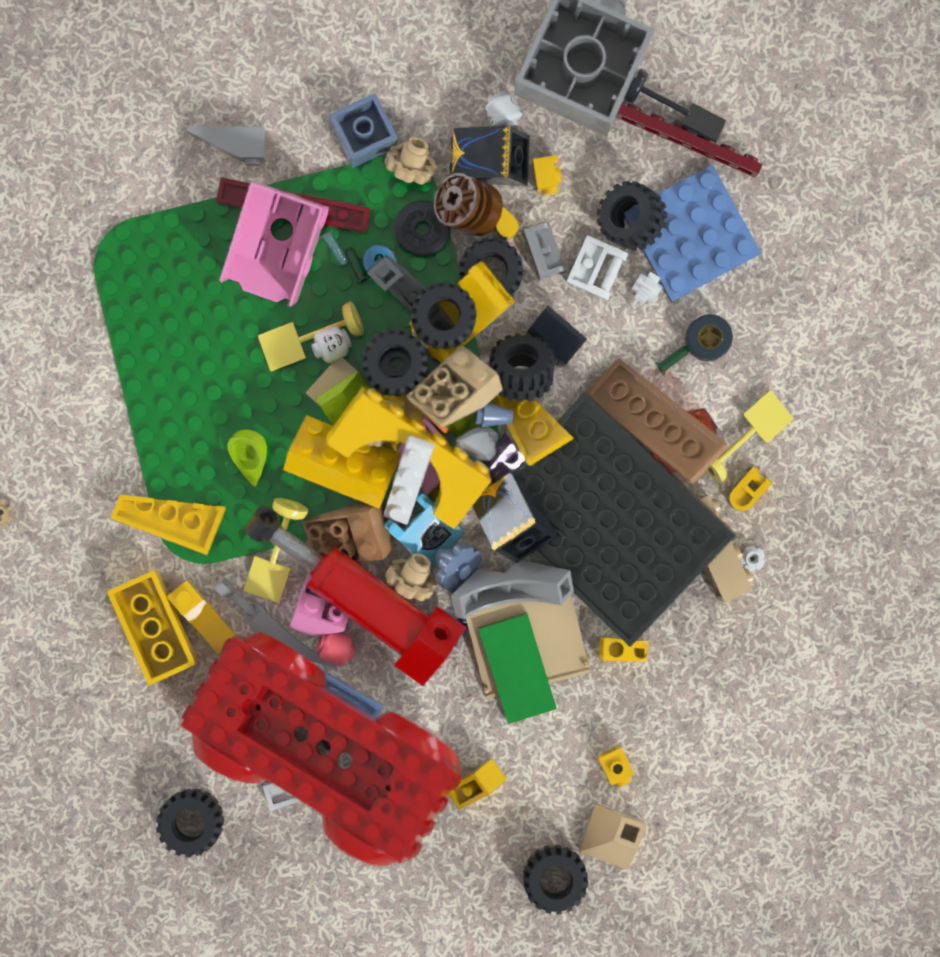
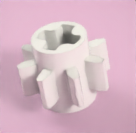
(647, 287)

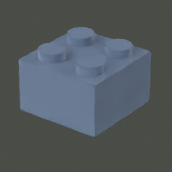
(363, 130)

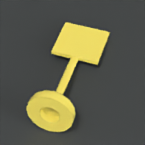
(284, 346)
(766, 418)
(266, 576)

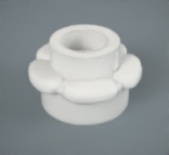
(757, 553)

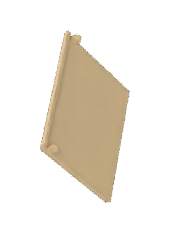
(555, 634)

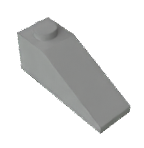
(239, 142)

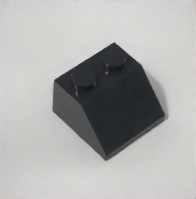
(558, 334)

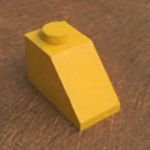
(477, 784)

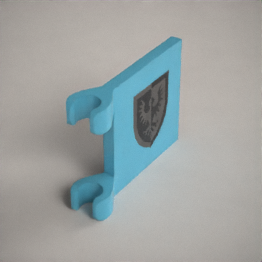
(425, 532)

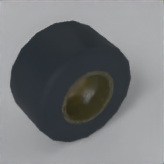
(712, 330)

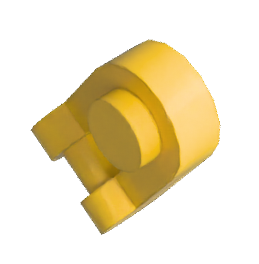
(743, 497)

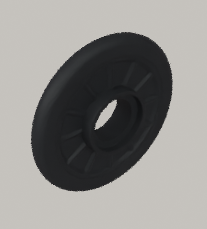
(407, 236)

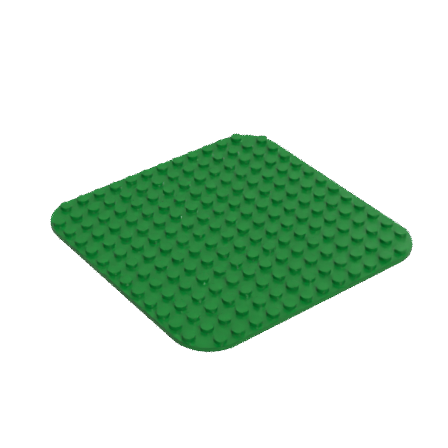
(195, 353)

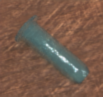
(335, 248)

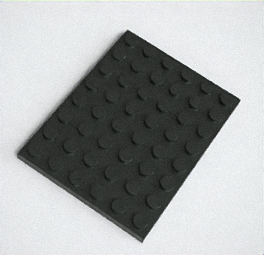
(620, 521)

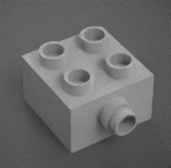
(584, 61)

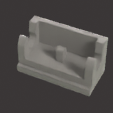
(544, 251)

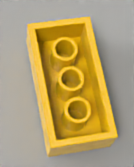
(360, 476)
(153, 627)

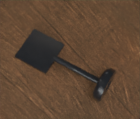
(697, 118)

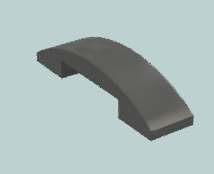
(405, 288)

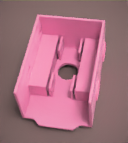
(266, 264)

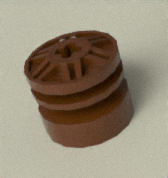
(468, 204)

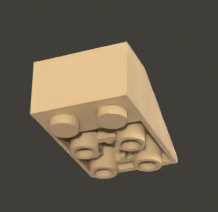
(456, 388)

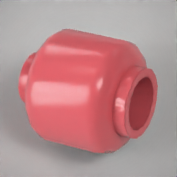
(335, 648)

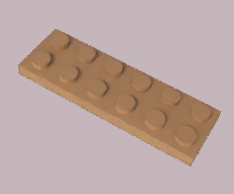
(657, 421)

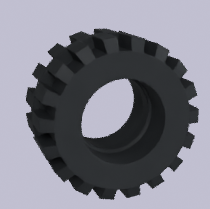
(648, 223)
(500, 250)
(443, 292)
(380, 345)
(527, 352)
(174, 837)
(555, 901)

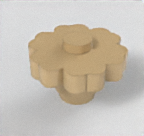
(411, 161)
(412, 577)

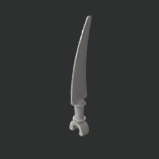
(263, 622)

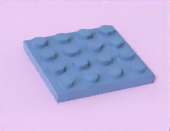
(700, 237)

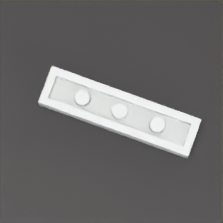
(408, 479)

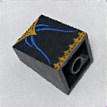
(491, 154)
(513, 518)

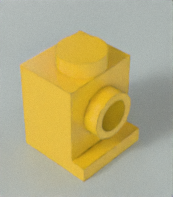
(546, 175)
(612, 757)

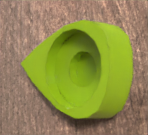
(249, 453)

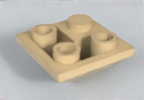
(612, 836)

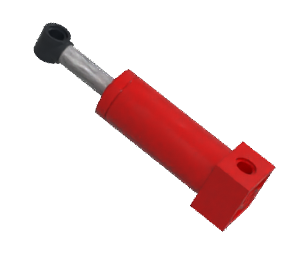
(417, 637)

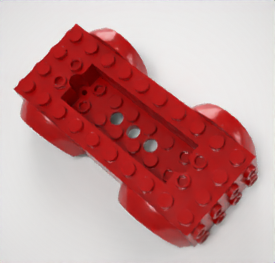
(247, 730)

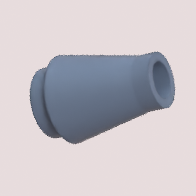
(493, 415)

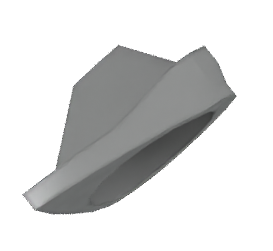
(479, 443)

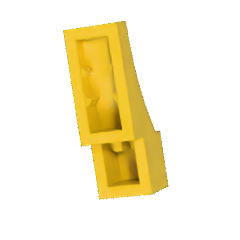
(201, 615)

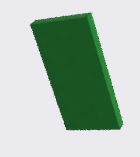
(517, 668)

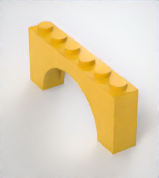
(373, 420)

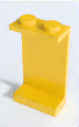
(489, 300)

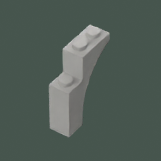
(518, 584)

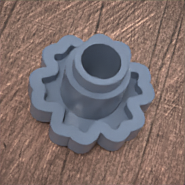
(456, 565)

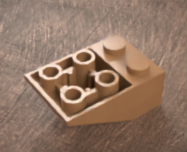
(353, 530)

